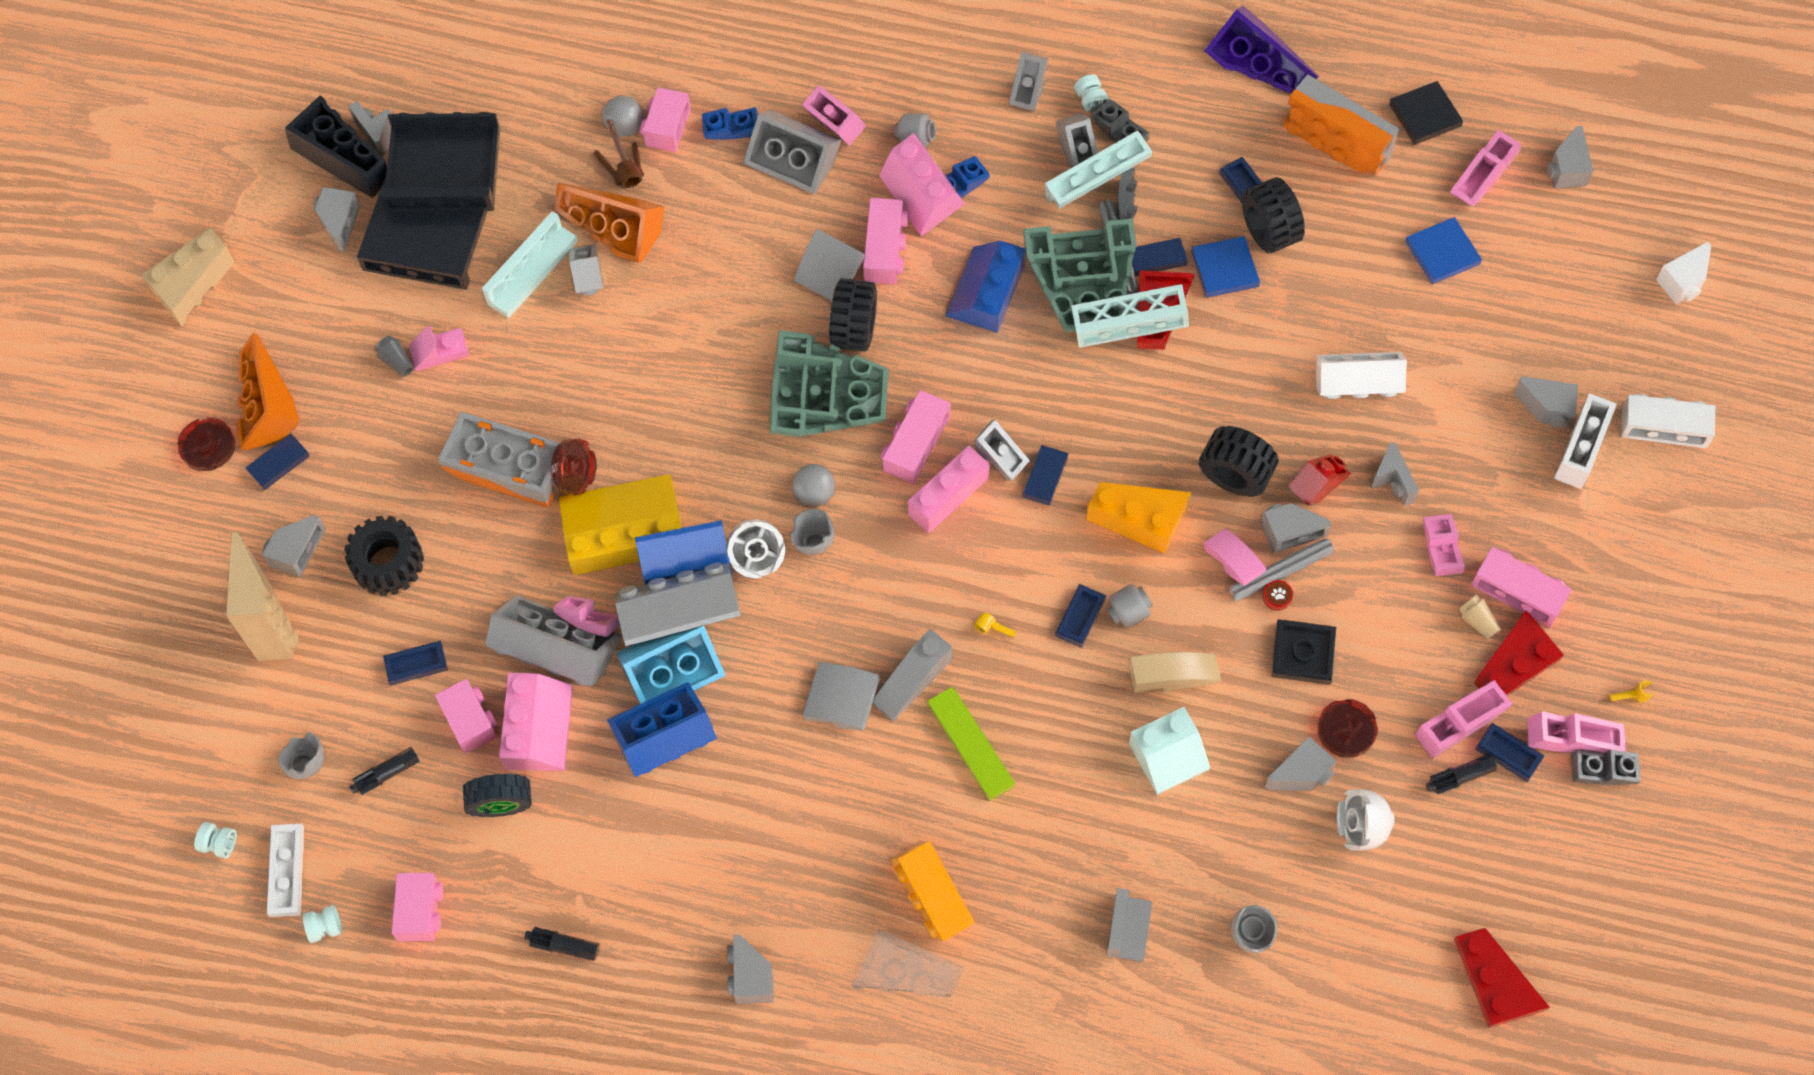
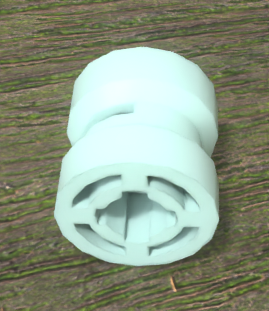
(1091, 93)
(215, 840)
(319, 924)

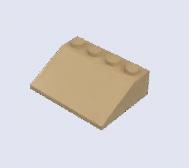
(255, 607)

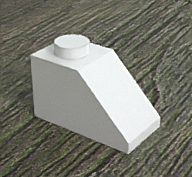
(1686, 274)

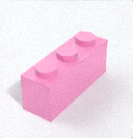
(885, 241)
(915, 436)
(948, 489)
(1521, 586)

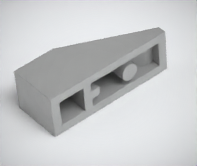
(913, 674)

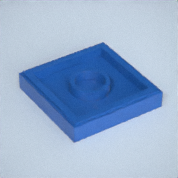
(1443, 250)
(1225, 266)

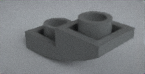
(1115, 122)
(1126, 195)
(1605, 768)

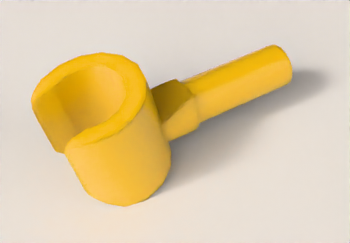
(987, 621)
(1636, 693)

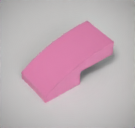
(1443, 545)
(1236, 556)
(582, 615)

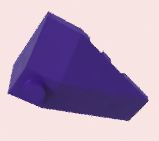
(1256, 51)

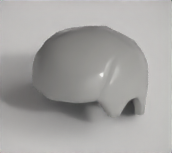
(624, 113)
(813, 485)
(812, 532)
(302, 757)
(1253, 929)

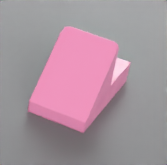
(432, 350)

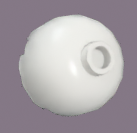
(755, 548)
(1364, 819)

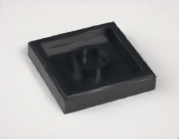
(1426, 112)
(1304, 652)

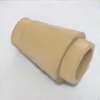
(1479, 617)

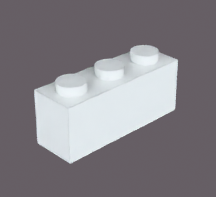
(1361, 374)
(1668, 421)
(1585, 441)

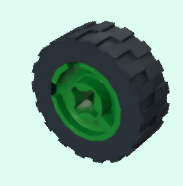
(497, 795)

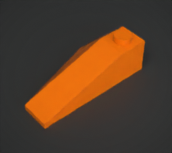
(618, 221)
(266, 401)

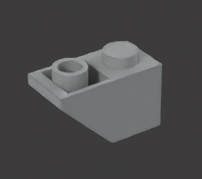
(752, 974)

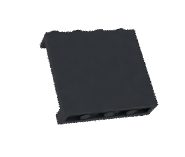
(441, 162)
(421, 245)

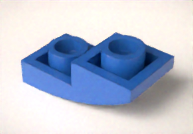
(726, 125)
(967, 176)

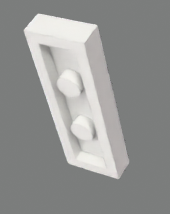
(285, 870)

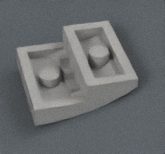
(825, 263)
(841, 696)

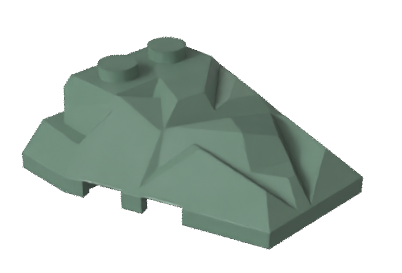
(1082, 266)
(822, 388)

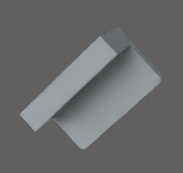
(1129, 927)

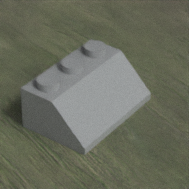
(791, 150)

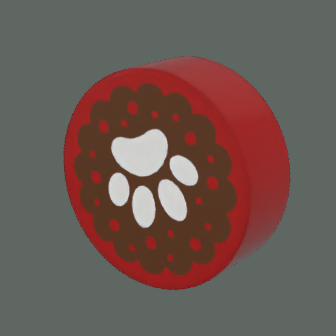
(1277, 595)

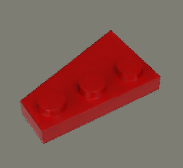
(1155, 280)
(1520, 657)
(1496, 980)

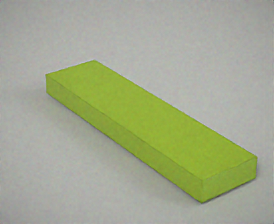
(971, 743)

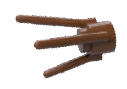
(628, 172)

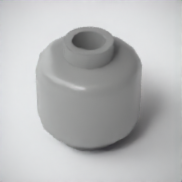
(916, 123)
(1130, 606)

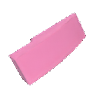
(1486, 168)
(1462, 719)
(1574, 733)

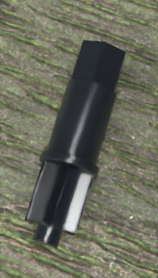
(1461, 774)
(377, 775)
(556, 942)

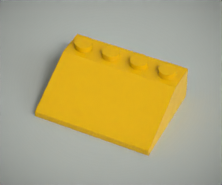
(606, 520)

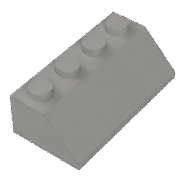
(676, 603)
(546, 640)

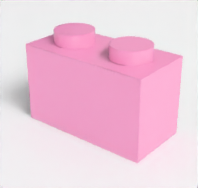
(834, 115)
(665, 119)
(465, 715)
(416, 907)

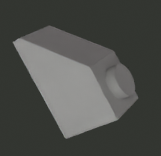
(1076, 138)
(1571, 162)
(337, 214)
(586, 269)
(1548, 400)
(1292, 526)
(294, 545)
(1303, 769)

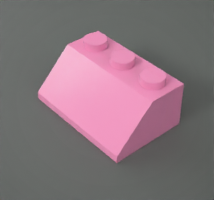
(920, 183)
(535, 723)

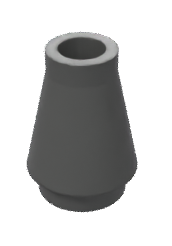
(393, 354)

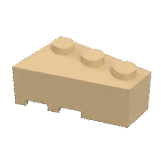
(189, 273)

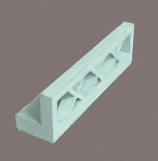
(1097, 170)
(531, 266)
(1132, 324)

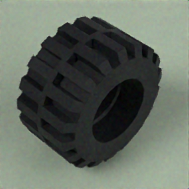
(1273, 215)
(853, 314)
(1238, 461)
(371, 539)

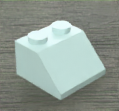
(1169, 750)

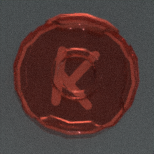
(206, 444)
(573, 466)
(1347, 728)

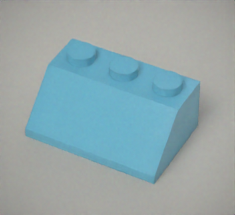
(670, 662)

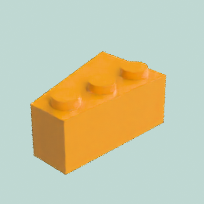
(1139, 512)
(932, 891)

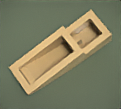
(1173, 671)

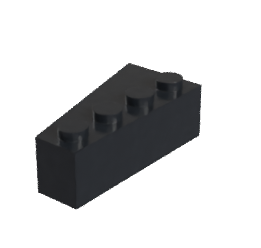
(335, 146)

